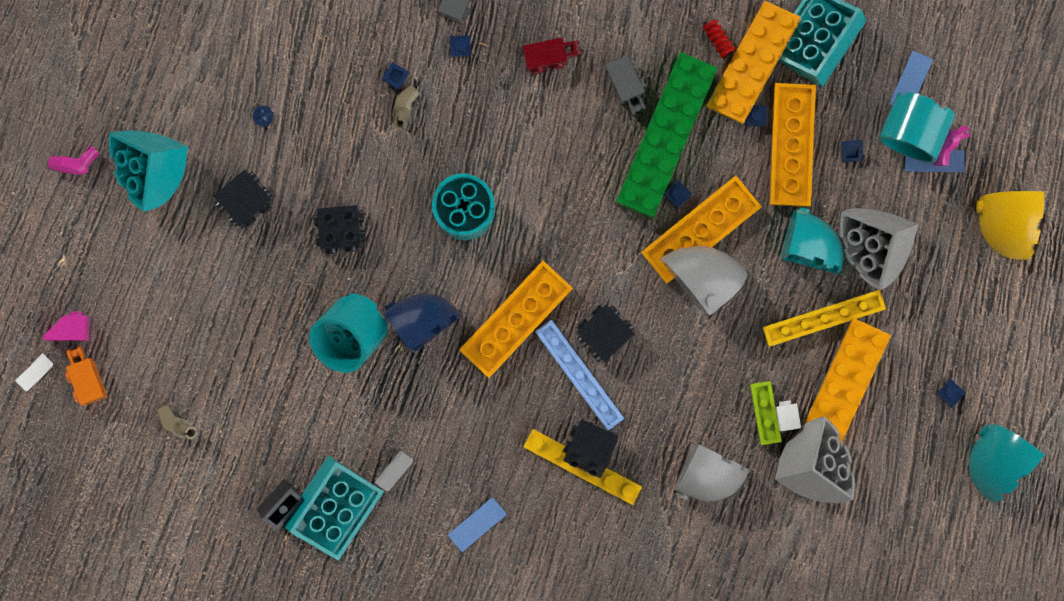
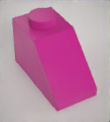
(70, 328)

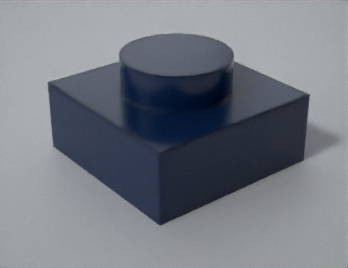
(460, 46)
(395, 76)
(757, 116)
(851, 151)
(677, 194)
(950, 393)

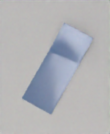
(913, 75)
(956, 164)
(477, 524)

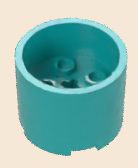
(916, 127)
(479, 213)
(348, 333)

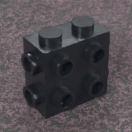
(244, 199)
(339, 229)
(604, 332)
(589, 448)

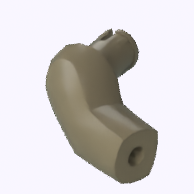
(402, 107)
(177, 426)

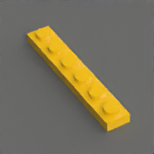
(823, 318)
(609, 481)

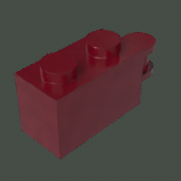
(549, 54)

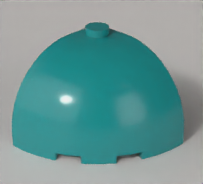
(147, 166)
(812, 243)
(1000, 461)

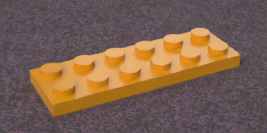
(753, 62)
(792, 145)
(704, 224)
(516, 319)
(849, 375)

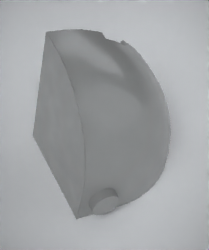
(877, 243)
(706, 275)
(817, 464)
(709, 476)

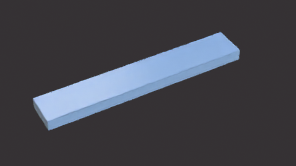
(579, 375)

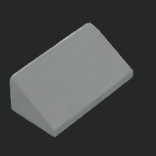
(394, 471)

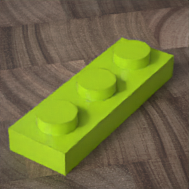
(765, 413)

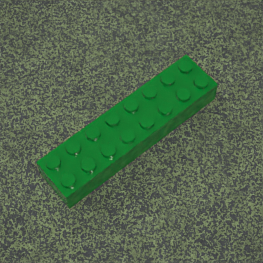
(666, 136)

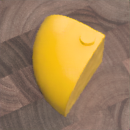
(1011, 221)

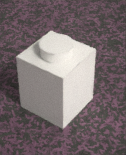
(788, 416)

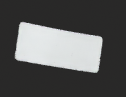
(34, 372)

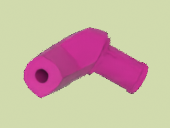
(951, 142)
(71, 165)

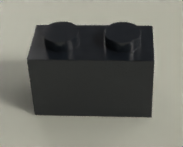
(280, 504)

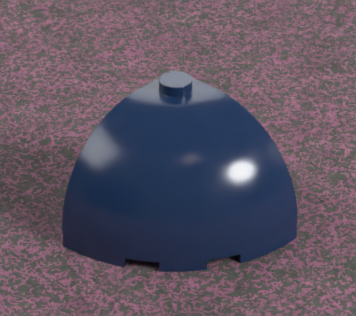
(420, 318)

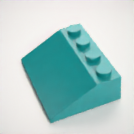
(821, 38)
(333, 508)

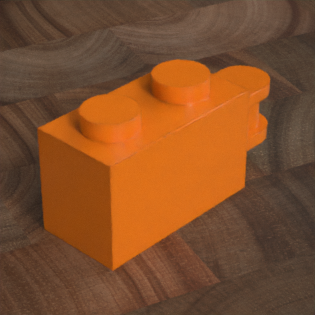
(84, 378)

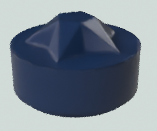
(263, 116)

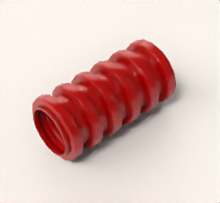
(718, 38)

